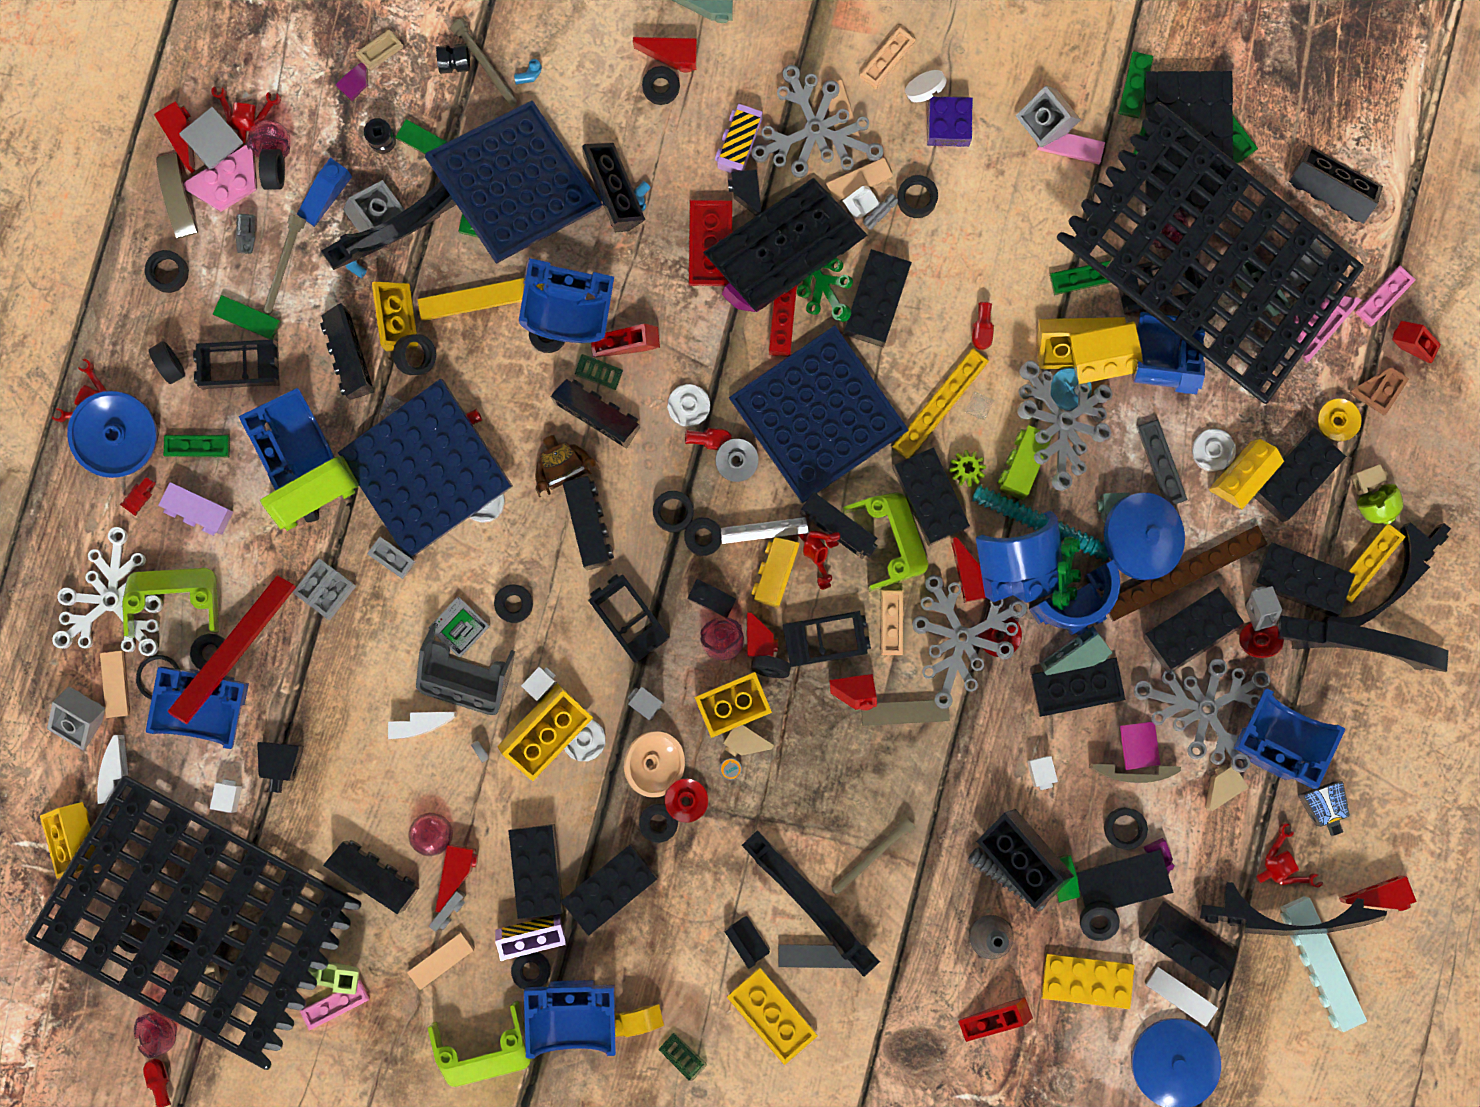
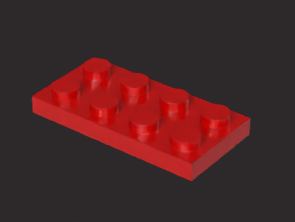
(708, 224)

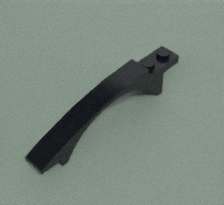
(358, 245)
(1416, 551)
(1333, 634)
(1238, 912)
(824, 916)

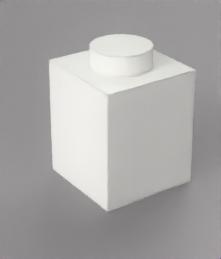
(539, 683)
(1042, 772)
(226, 796)

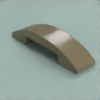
(175, 196)
(1161, 773)

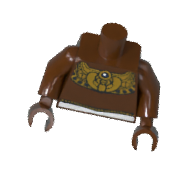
(561, 464)

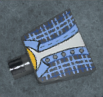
(1327, 806)

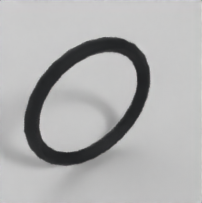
(143, 664)

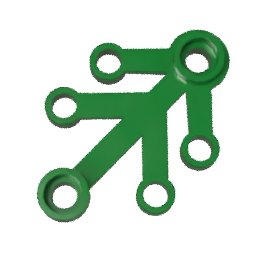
(823, 285)
(1064, 595)

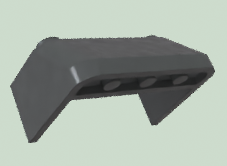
(461, 681)

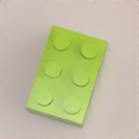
(1022, 466)

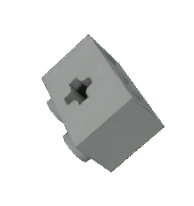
(1263, 608)
(645, 702)

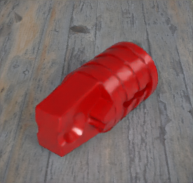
(138, 496)

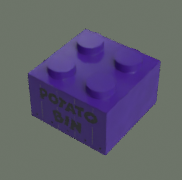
(949, 121)

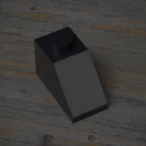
(746, 190)
(711, 598)

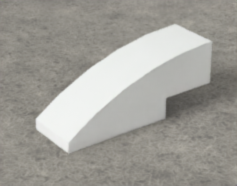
(419, 724)
(112, 768)
(1181, 996)

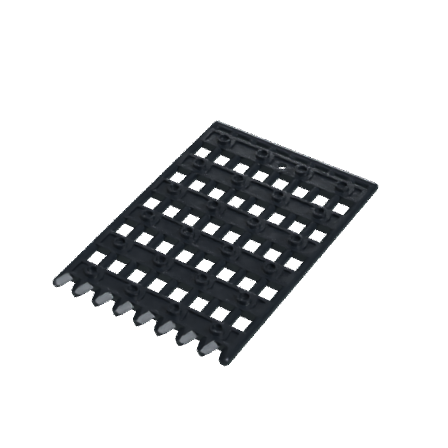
(1228, 266)
(151, 951)

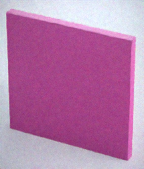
(1140, 745)

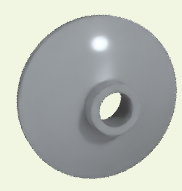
(747, 460)

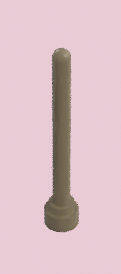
(460, 29)
(295, 225)
(903, 827)

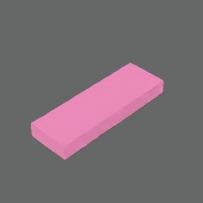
(1077, 148)
(1385, 296)
(333, 1006)

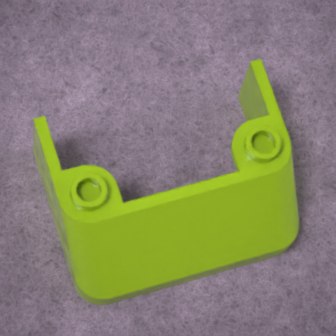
(310, 492)
(913, 557)
(197, 581)
(509, 1060)

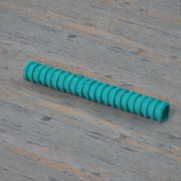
(1037, 520)

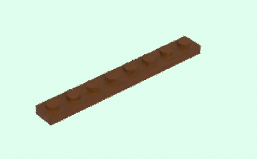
(1188, 572)

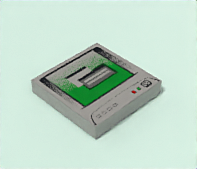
(459, 627)

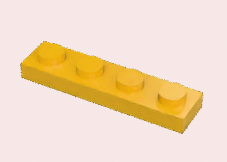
(1373, 559)

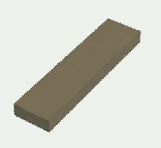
(905, 713)

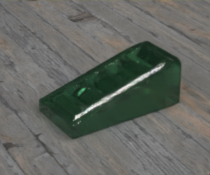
(588, 376)
(690, 1076)

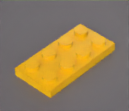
(1087, 981)
(772, 1016)

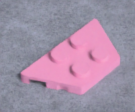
(227, 181)
(1338, 316)

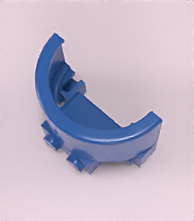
(561, 307)
(1163, 360)
(295, 439)
(1021, 564)
(1088, 607)
(215, 719)
(1288, 742)
(569, 1017)

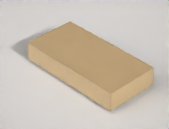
(379, 50)

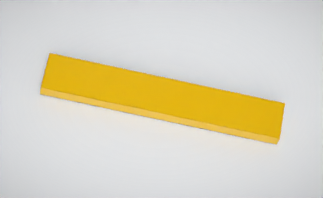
(471, 299)
(940, 404)

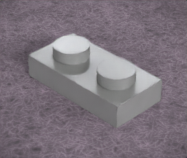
(391, 557)
(454, 904)

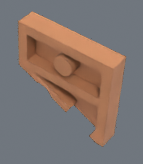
(1381, 390)

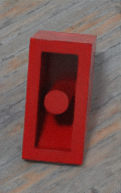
(1416, 340)
(759, 638)
(855, 691)

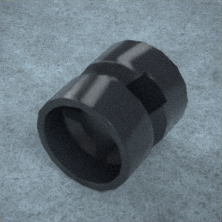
(453, 58)
(382, 140)

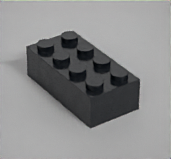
(877, 298)
(1299, 475)
(931, 496)
(587, 523)
(1304, 579)
(1193, 630)
(1025, 858)
(536, 871)
(609, 889)

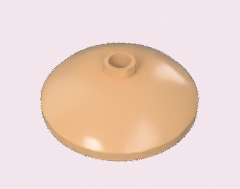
(665, 764)

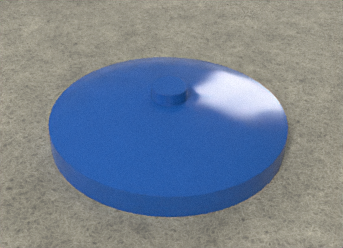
(112, 434)
(1144, 536)
(1176, 1063)

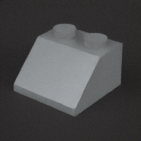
(1048, 116)
(372, 207)
(75, 717)

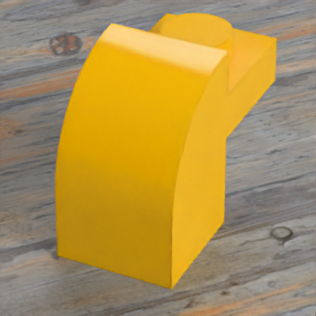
(638, 1021)

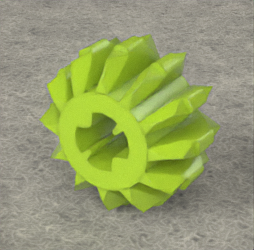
(971, 476)

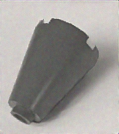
(984, 933)

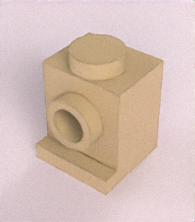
(1369, 479)

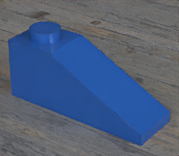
(324, 191)

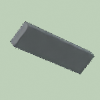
(1161, 462)
(811, 956)

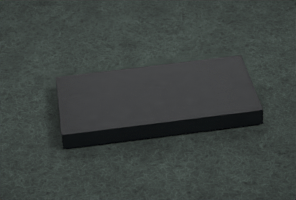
(1078, 688)
(1126, 880)

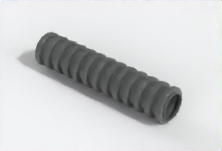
(987, 865)

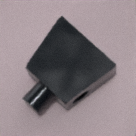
(278, 763)

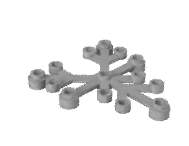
(838, 137)
(1063, 422)
(955, 661)
(1180, 702)

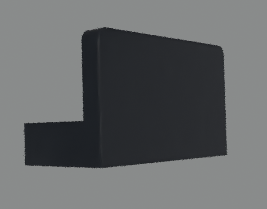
(747, 941)

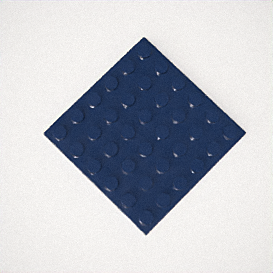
(513, 181)
(818, 414)
(425, 469)

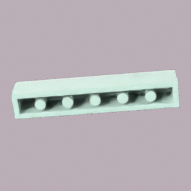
(1324, 967)

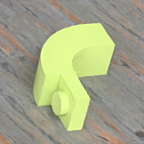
(338, 976)

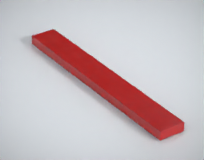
(231, 649)

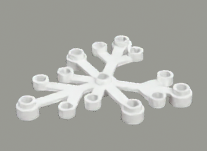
(113, 574)

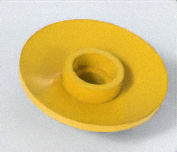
(1349, 420)

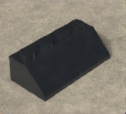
(1336, 184)
(613, 186)
(347, 352)
(596, 413)
(371, 876)
(1190, 946)

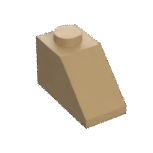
(744, 742)
(1224, 786)

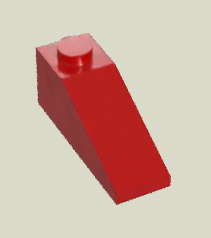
(673, 52)
(174, 120)
(627, 340)
(968, 573)
(457, 867)
(1390, 894)
(996, 1019)

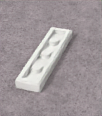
(764, 530)

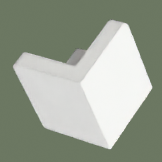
(861, 202)

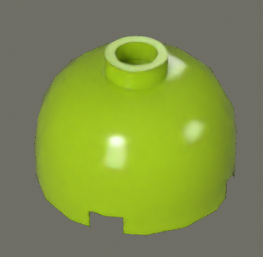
(1382, 505)

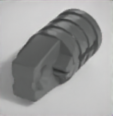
(245, 233)

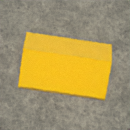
(393, 313)

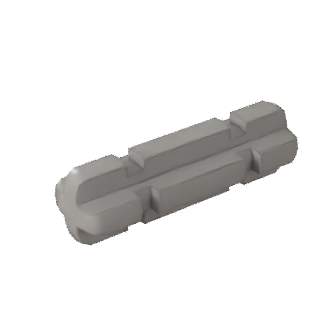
(880, 211)

